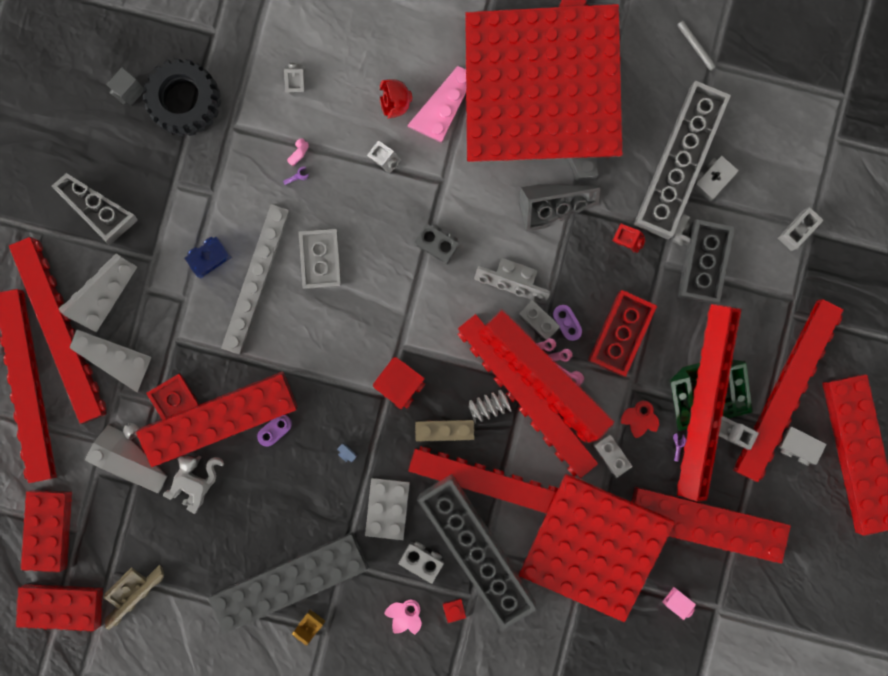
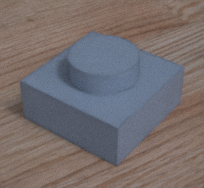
(346, 453)

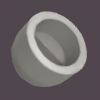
(130, 430)

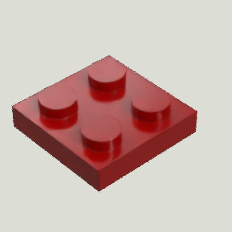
(172, 397)

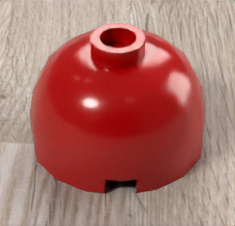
(395, 98)

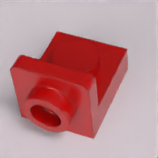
(629, 238)

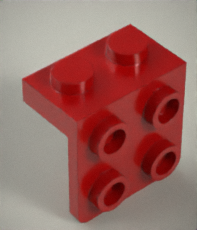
(399, 383)

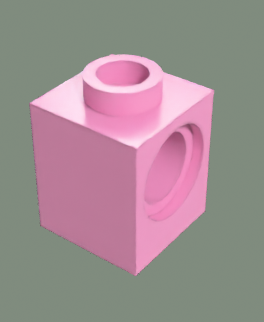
(679, 603)

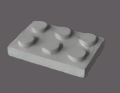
(319, 259)
(387, 509)

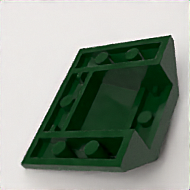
(737, 395)

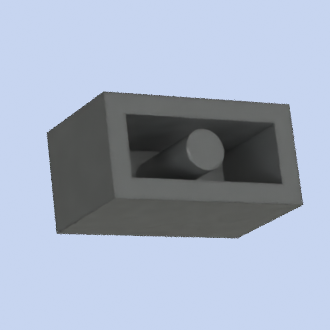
(125, 87)

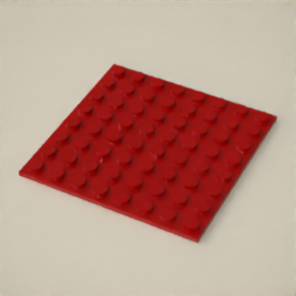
(543, 83)

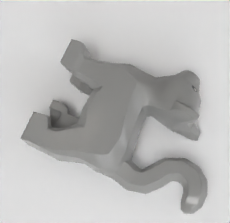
(192, 484)

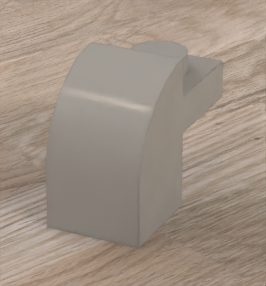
(737, 433)

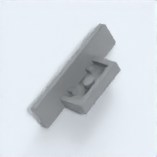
(514, 279)

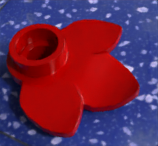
(640, 422)

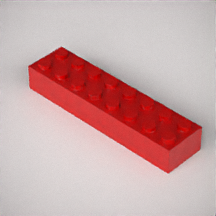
(546, 377)
(217, 419)
(859, 451)
(718, 526)

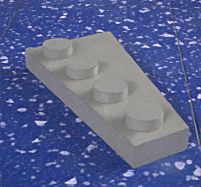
(118, 361)

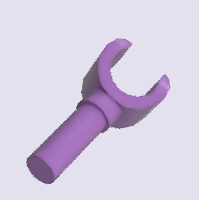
(297, 176)
(679, 444)

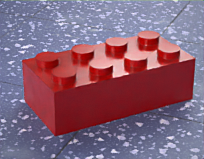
(622, 333)
(46, 530)
(59, 607)

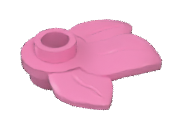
(403, 618)

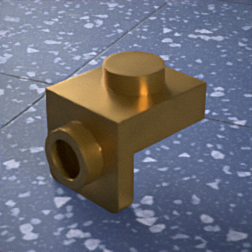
(308, 627)

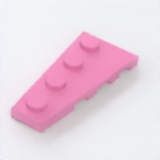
(442, 107)

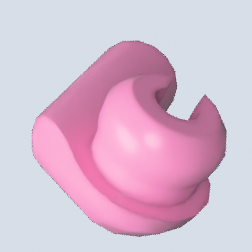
(299, 153)

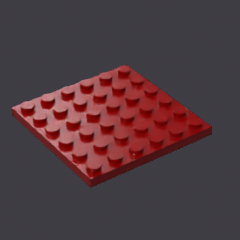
(595, 547)

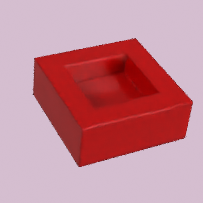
(454, 610)

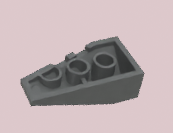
(548, 203)

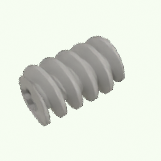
(489, 406)

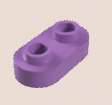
(568, 322)
(274, 430)

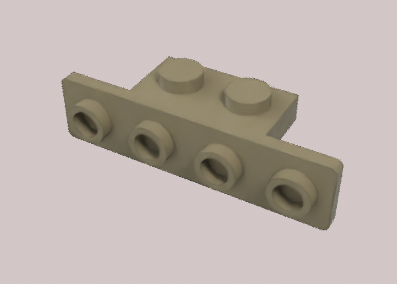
(128, 592)

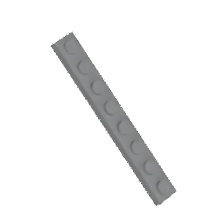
(255, 279)

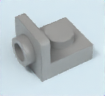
(294, 77)
(384, 157)
(682, 227)

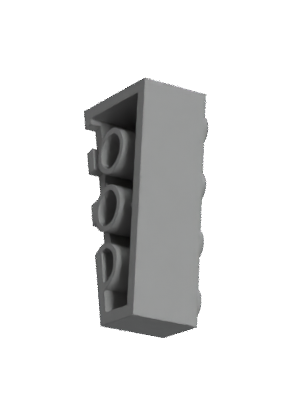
(100, 213)
(99, 293)

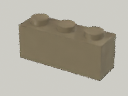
(444, 430)

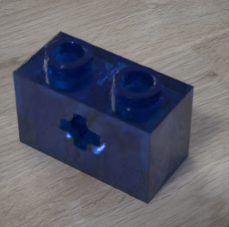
(217, 256)

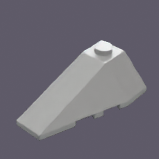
(122, 457)

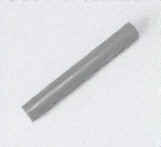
(696, 45)

